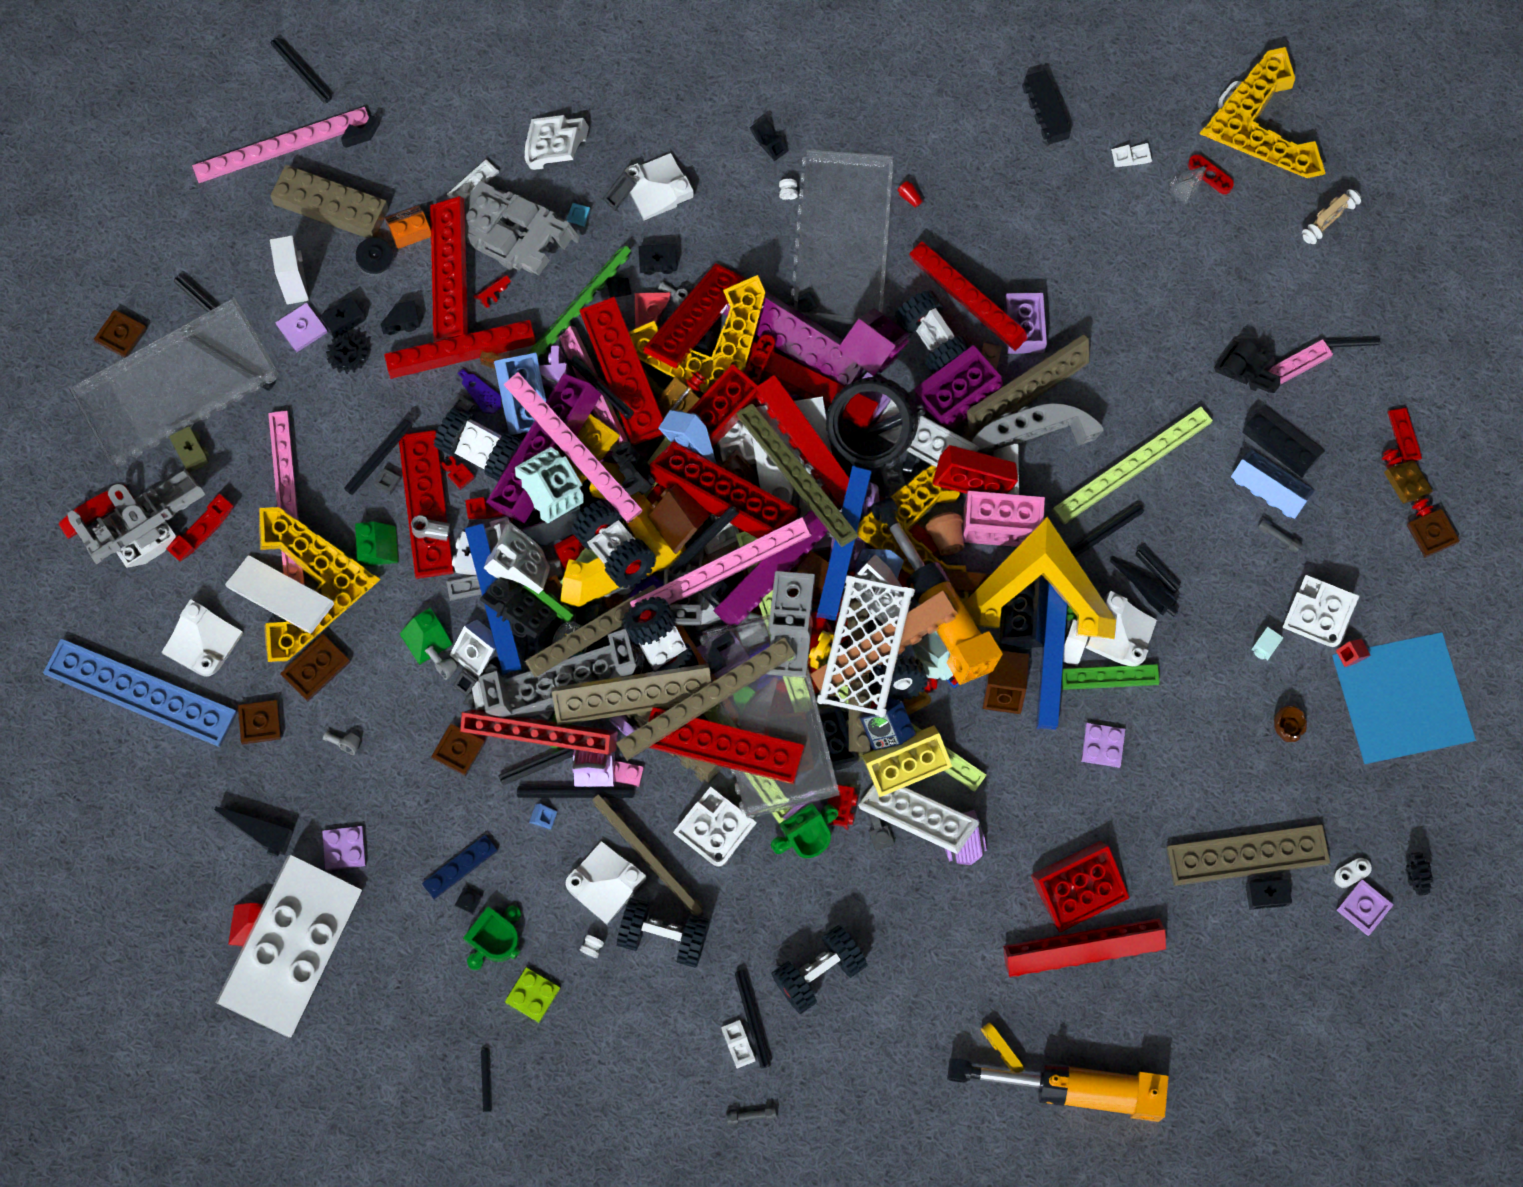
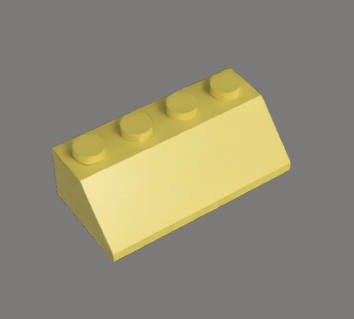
(908, 762)

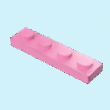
(1302, 361)

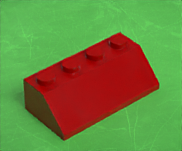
(973, 471)

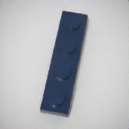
(459, 867)

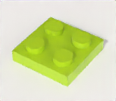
(532, 995)

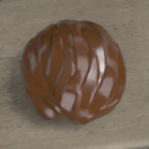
(1290, 723)

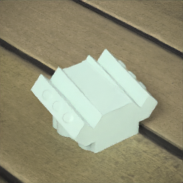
(550, 484)
(933, 656)

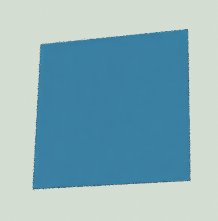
(1405, 699)

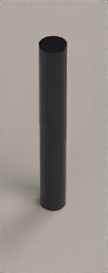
(1353, 342)
(486, 1098)

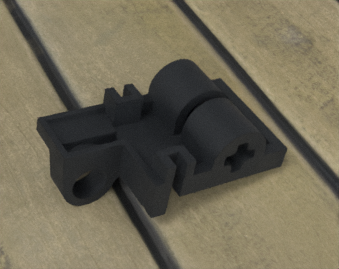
(1248, 364)
(633, 467)
(522, 610)

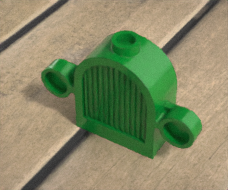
(806, 831)
(493, 937)

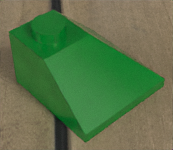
(423, 633)

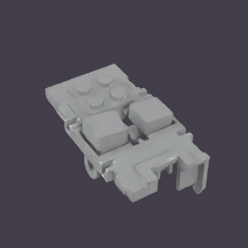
(486, 228)
(164, 502)

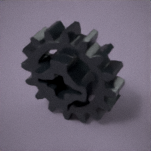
(353, 357)
(1419, 873)

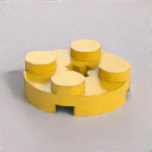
(821, 653)

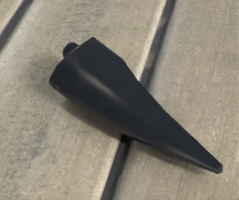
(1155, 593)

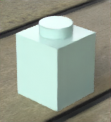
(1267, 644)

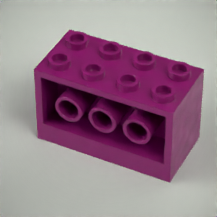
(874, 342)
(958, 388)

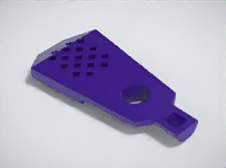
(477, 393)

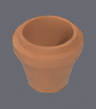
(946, 532)

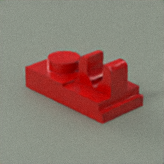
(498, 285)

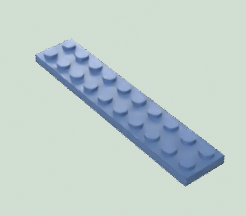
(140, 692)

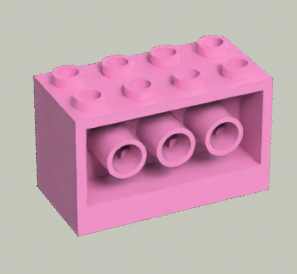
(1000, 518)

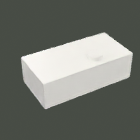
(289, 269)

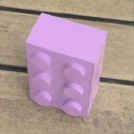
(1029, 313)

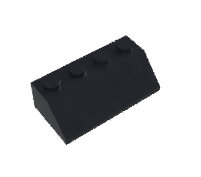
(1283, 441)
(545, 533)
(1025, 616)

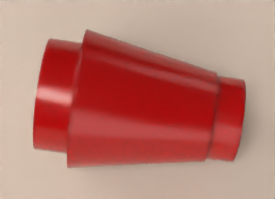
(910, 194)

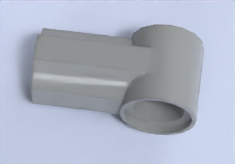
(432, 528)

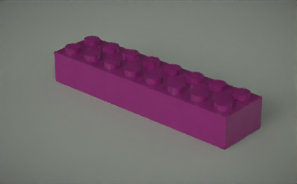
(805, 341)
(572, 403)
(761, 579)

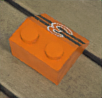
(408, 226)

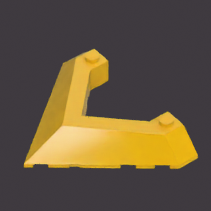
(1237, 125)
(733, 342)
(912, 504)
(1048, 556)
(338, 576)
(589, 580)

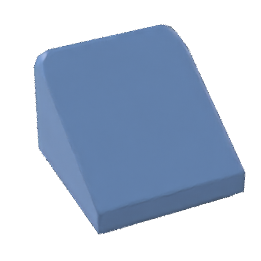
(543, 816)

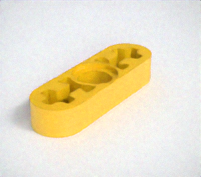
(1006, 1053)

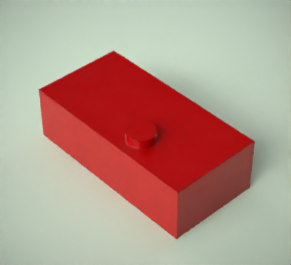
(722, 402)

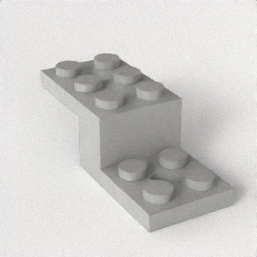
(792, 620)

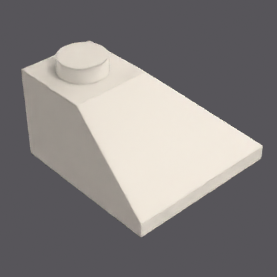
(474, 647)

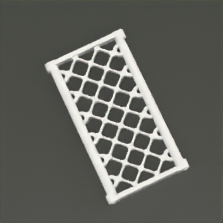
(850, 581)

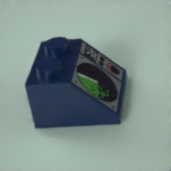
(888, 730)

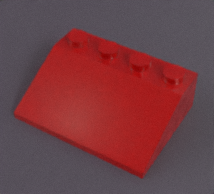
(1080, 886)

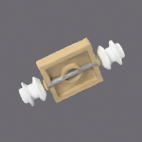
(1329, 215)

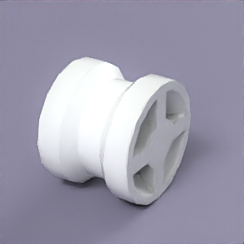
(788, 189)
(591, 946)

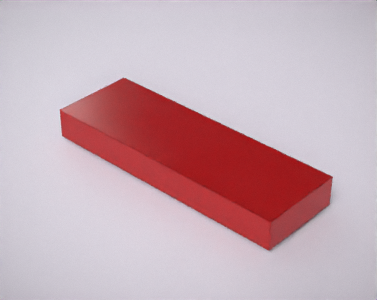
(1404, 434)

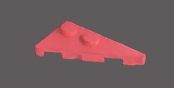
(649, 307)

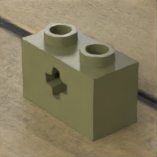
(185, 439)

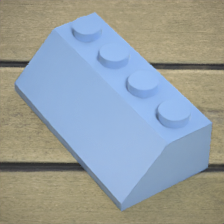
(527, 365)
(1272, 484)

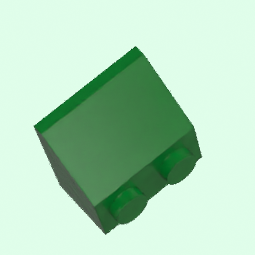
(376, 543)

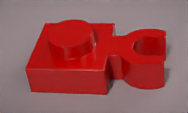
(458, 474)

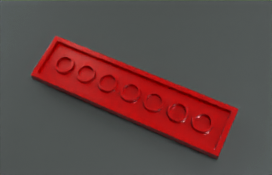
(448, 269)
(693, 317)
(623, 368)
(425, 498)
(733, 748)

